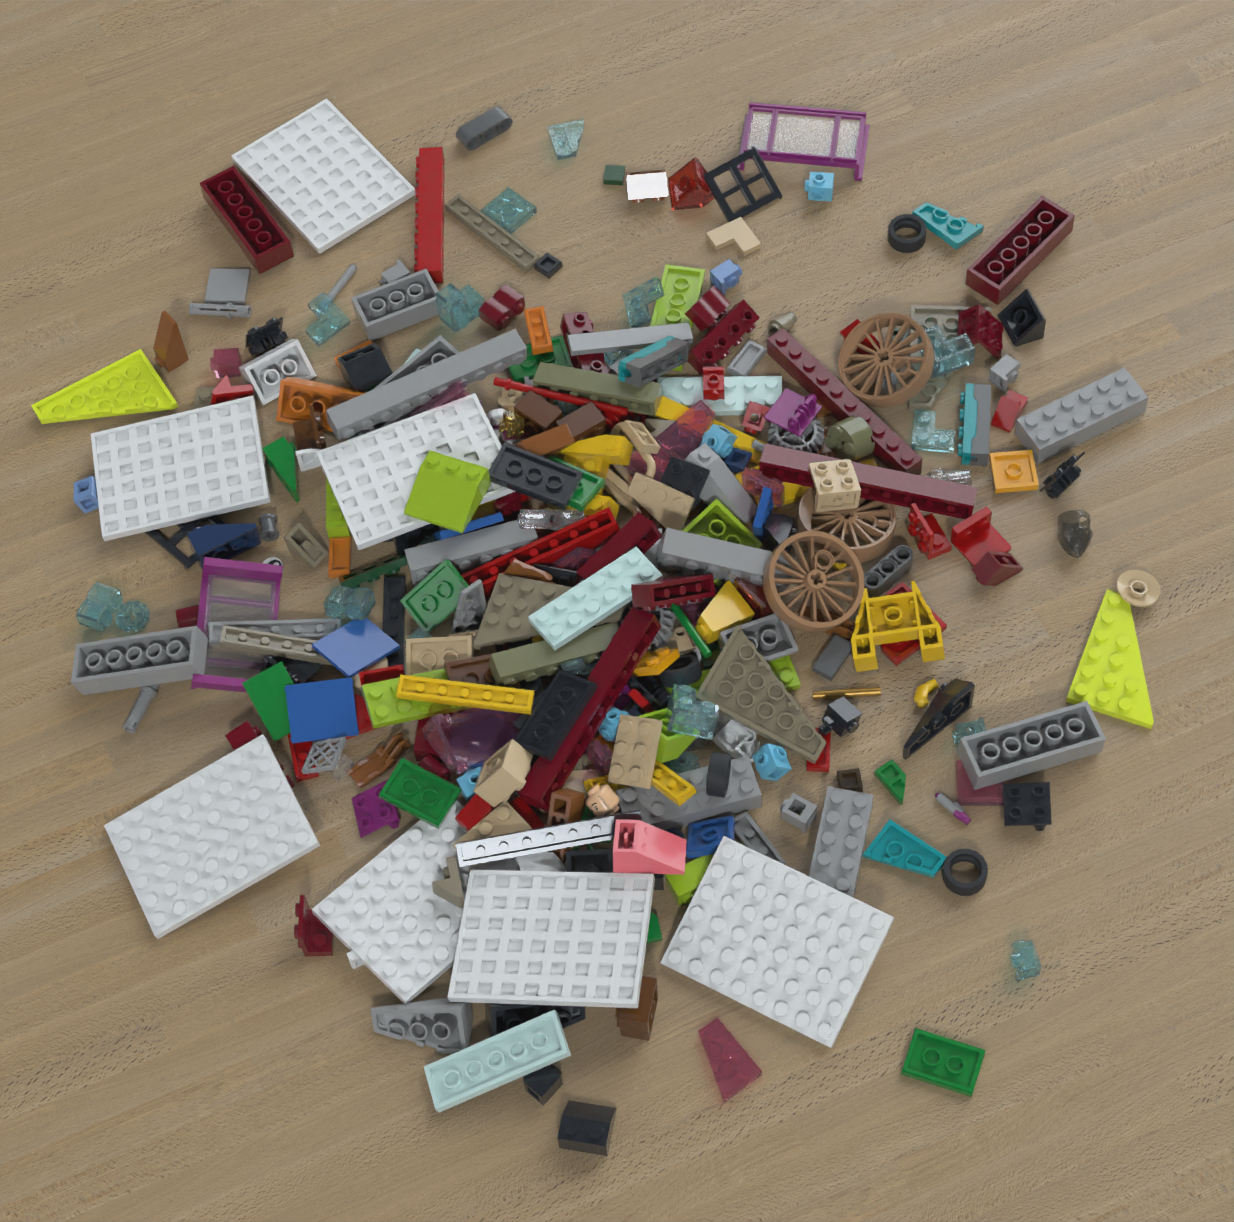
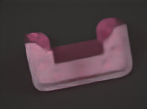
(469, 736)

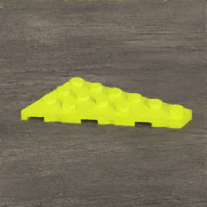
(116, 390)
(1112, 667)

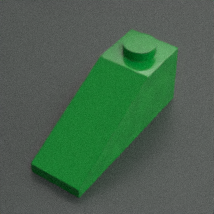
(282, 460)

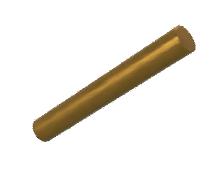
(847, 693)

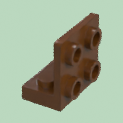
(310, 432)

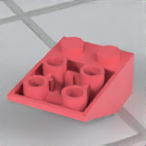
(647, 849)

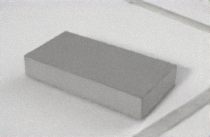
(746, 359)

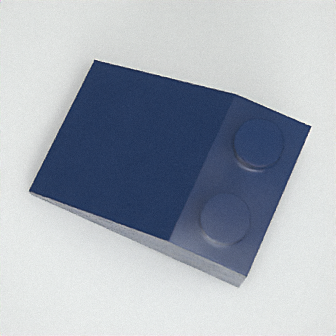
(222, 540)

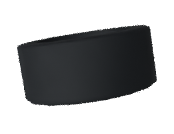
(906, 221)
(682, 671)
(718, 774)
(970, 856)

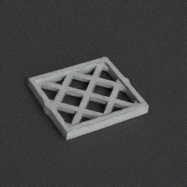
(340, 745)

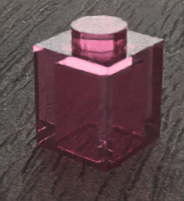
(226, 362)

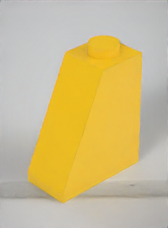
(723, 613)

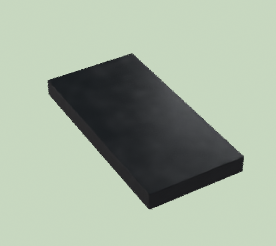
(534, 476)
(555, 714)

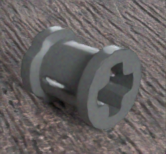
(268, 527)

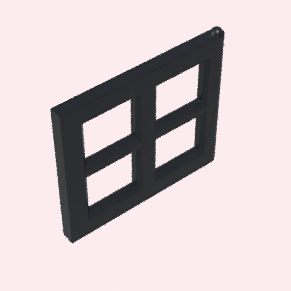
(742, 185)
(169, 545)

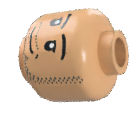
(602, 800)

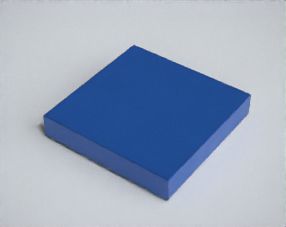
(764, 508)
(706, 835)

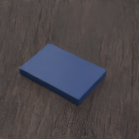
(474, 524)

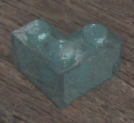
(458, 307)
(949, 353)
(690, 716)

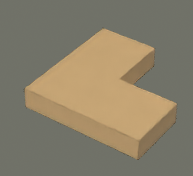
(734, 232)

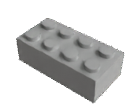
(396, 305)

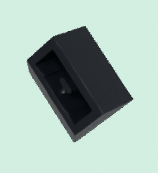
(364, 367)

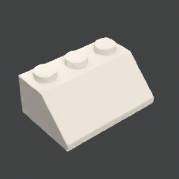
(270, 368)

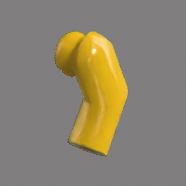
(922, 691)

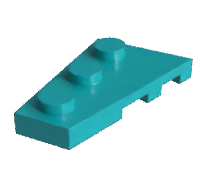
(947, 227)
(905, 851)

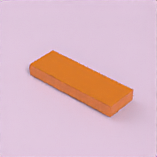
(538, 330)

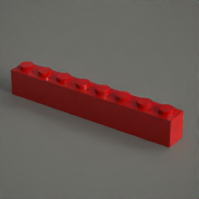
(430, 212)
(587, 533)

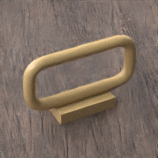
(642, 441)
(618, 489)

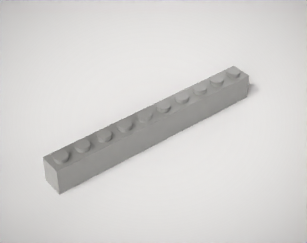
(426, 384)

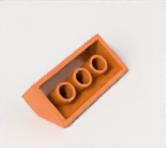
(299, 394)

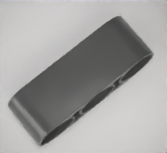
(484, 128)
(889, 563)

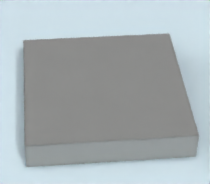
(227, 286)

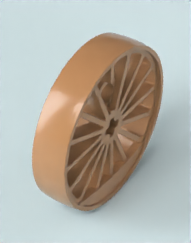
(893, 352)
(855, 521)
(804, 580)

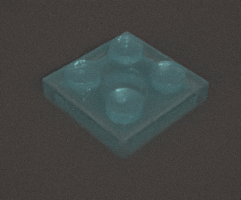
(509, 210)

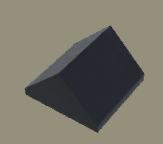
(1023, 319)

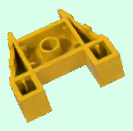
(595, 457)
(891, 621)

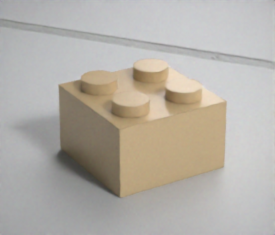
(503, 773)

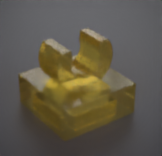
(512, 424)

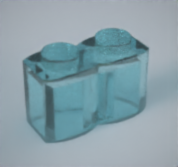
(349, 603)
(99, 606)

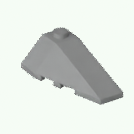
(722, 485)
(470, 608)
(428, 1023)

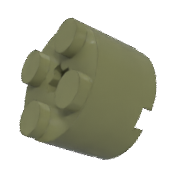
(850, 439)

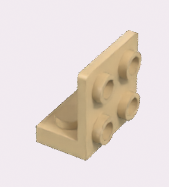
(835, 485)

